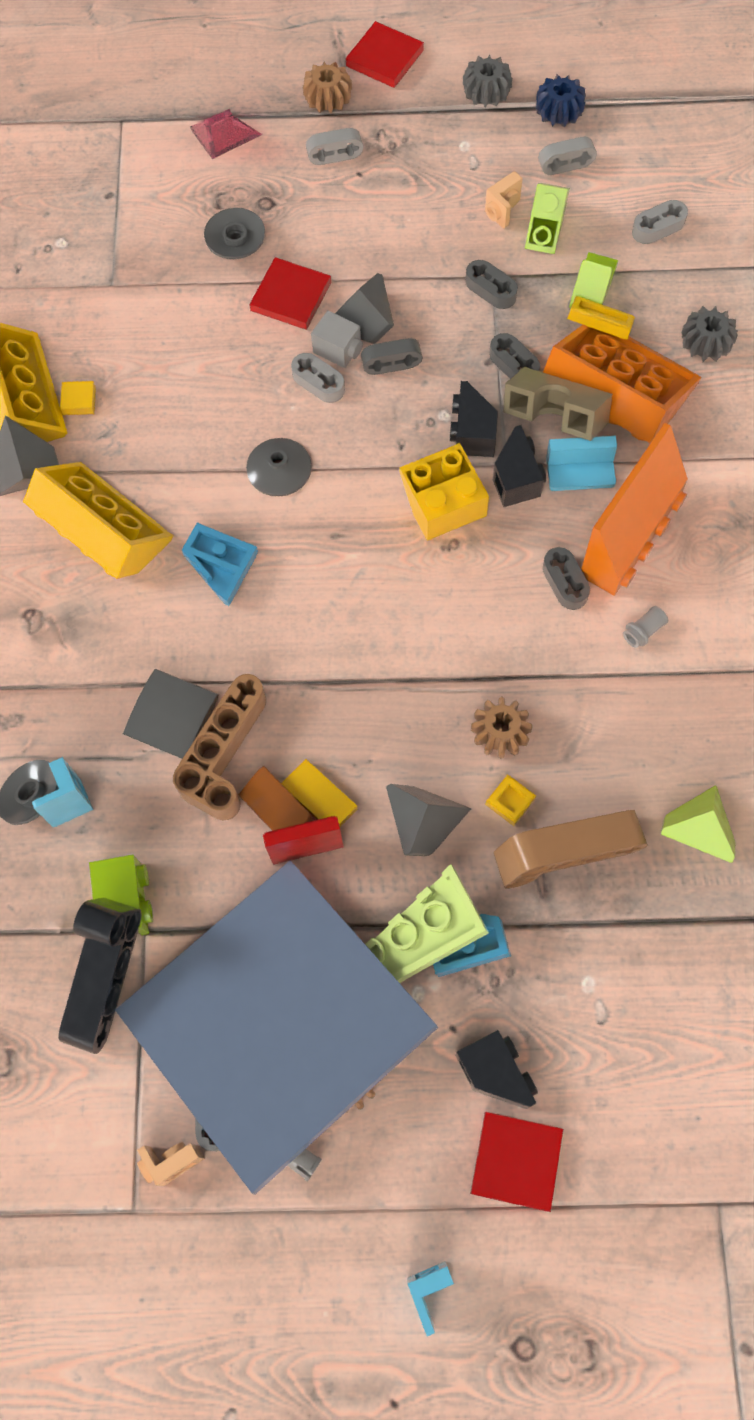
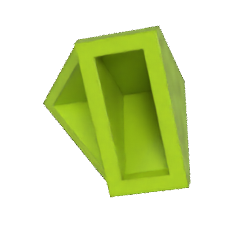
(702, 825)

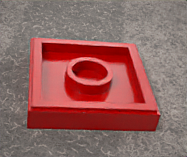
(384, 54)
(290, 293)
(303, 840)
(517, 1161)

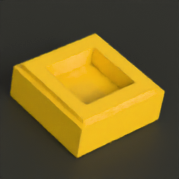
(78, 398)
(510, 800)

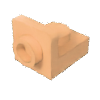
(503, 197)
(176, 1162)

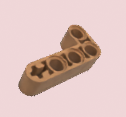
(227, 741)
(568, 845)

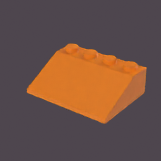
(643, 382)
(636, 514)

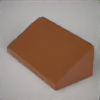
(273, 801)

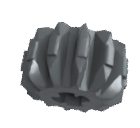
(487, 81)
(709, 333)

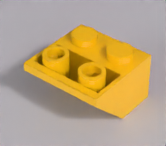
(444, 491)

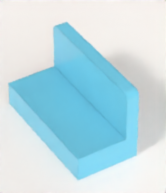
(581, 463)
(67, 801)
(424, 1284)

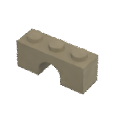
(537, 393)

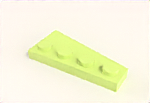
(429, 929)

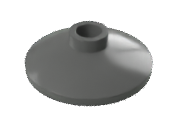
(234, 233)
(282, 477)
(23, 787)

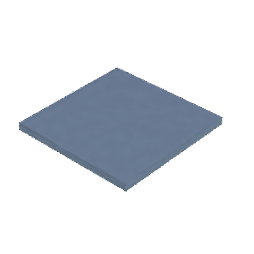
(274, 1025)

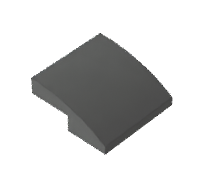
(170, 713)

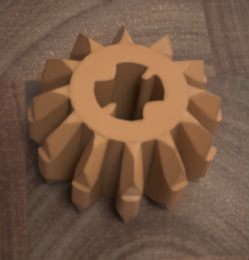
(327, 87)
(503, 715)

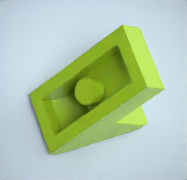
(594, 278)

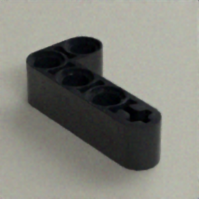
(100, 973)

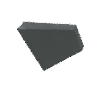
(369, 310)
(20, 455)
(423, 818)

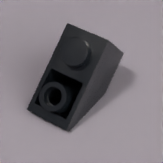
(476, 422)
(516, 470)
(493, 1072)

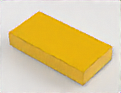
(601, 317)
(318, 794)

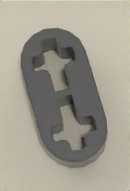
(488, 286)
(391, 356)
(517, 357)
(559, 581)

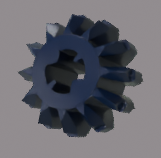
(560, 100)

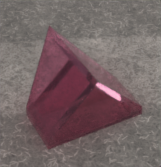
(223, 133)

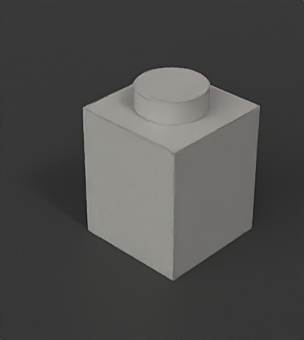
(336, 339)

